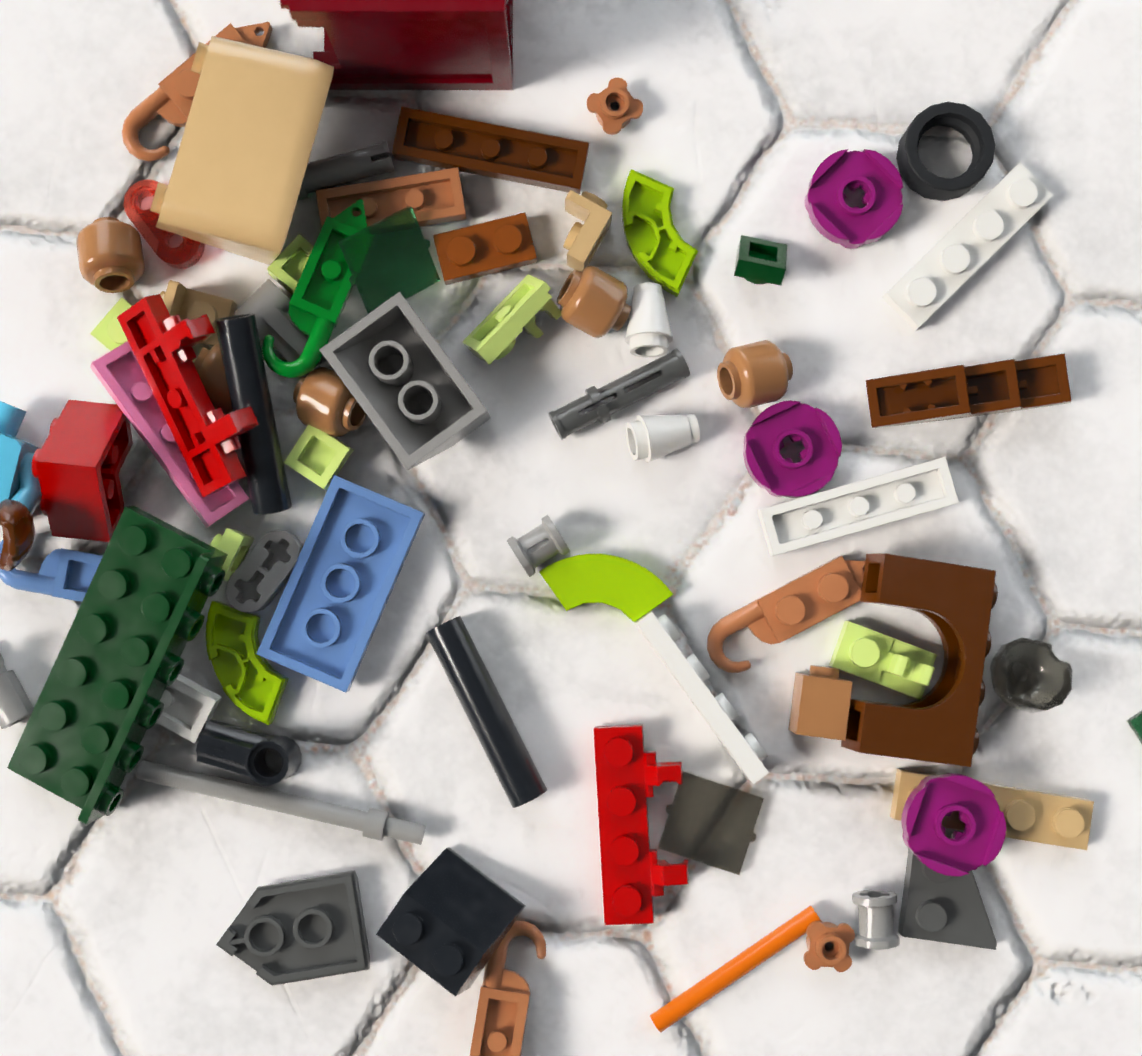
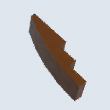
(968, 391)

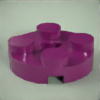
(854, 170)
(797, 422)
(964, 850)

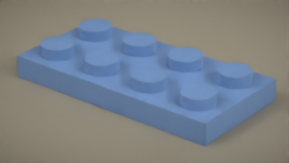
(340, 584)

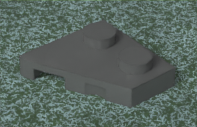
(943, 908)

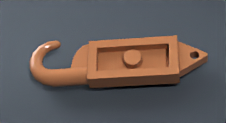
(177, 92)
(790, 608)
(504, 999)

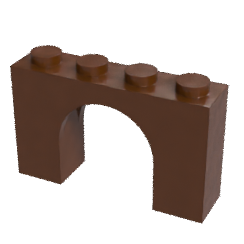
(945, 719)

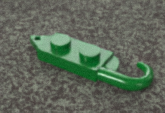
(319, 293)

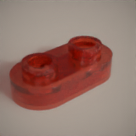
(145, 221)

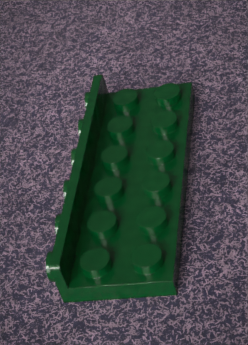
(118, 662)

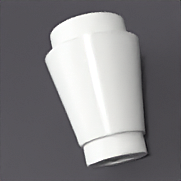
(648, 322)
(660, 435)

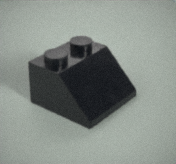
(451, 921)

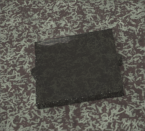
(710, 823)

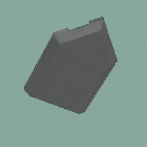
(301, 929)

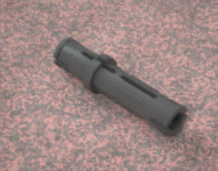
(670, 369)

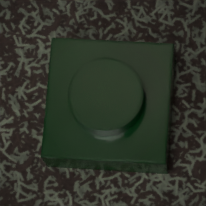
(760, 260)

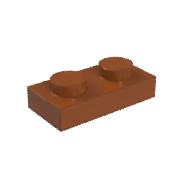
(485, 248)

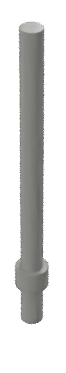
(373, 823)

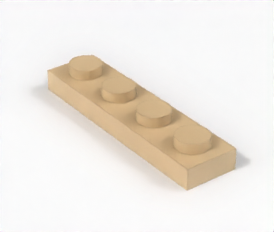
(1027, 813)

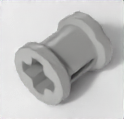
(544, 531)
(875, 919)

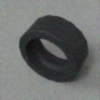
(963, 120)

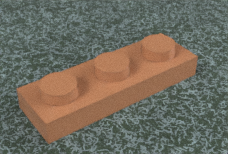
(432, 195)

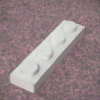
(967, 246)
(858, 506)
(715, 710)

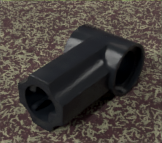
(245, 752)

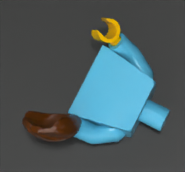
(18, 489)

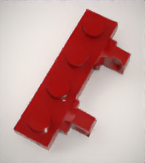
(166, 356)
(627, 863)

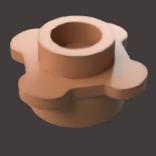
(614, 120)
(818, 936)

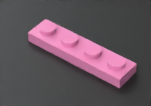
(131, 392)

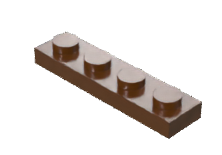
(490, 150)

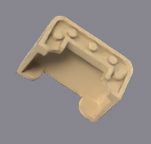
(244, 148)

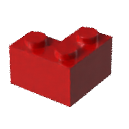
(82, 469)

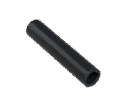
(249, 387)
(486, 712)

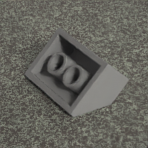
(405, 382)

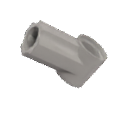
(273, 319)

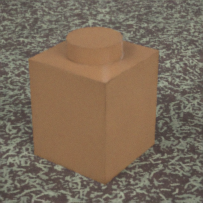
(820, 704)

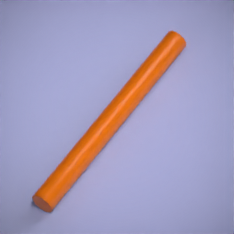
(734, 969)

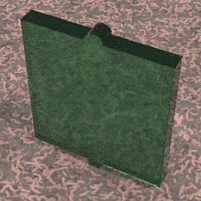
(389, 259)

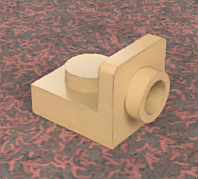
(585, 238)
(194, 304)

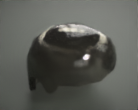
(1030, 676)

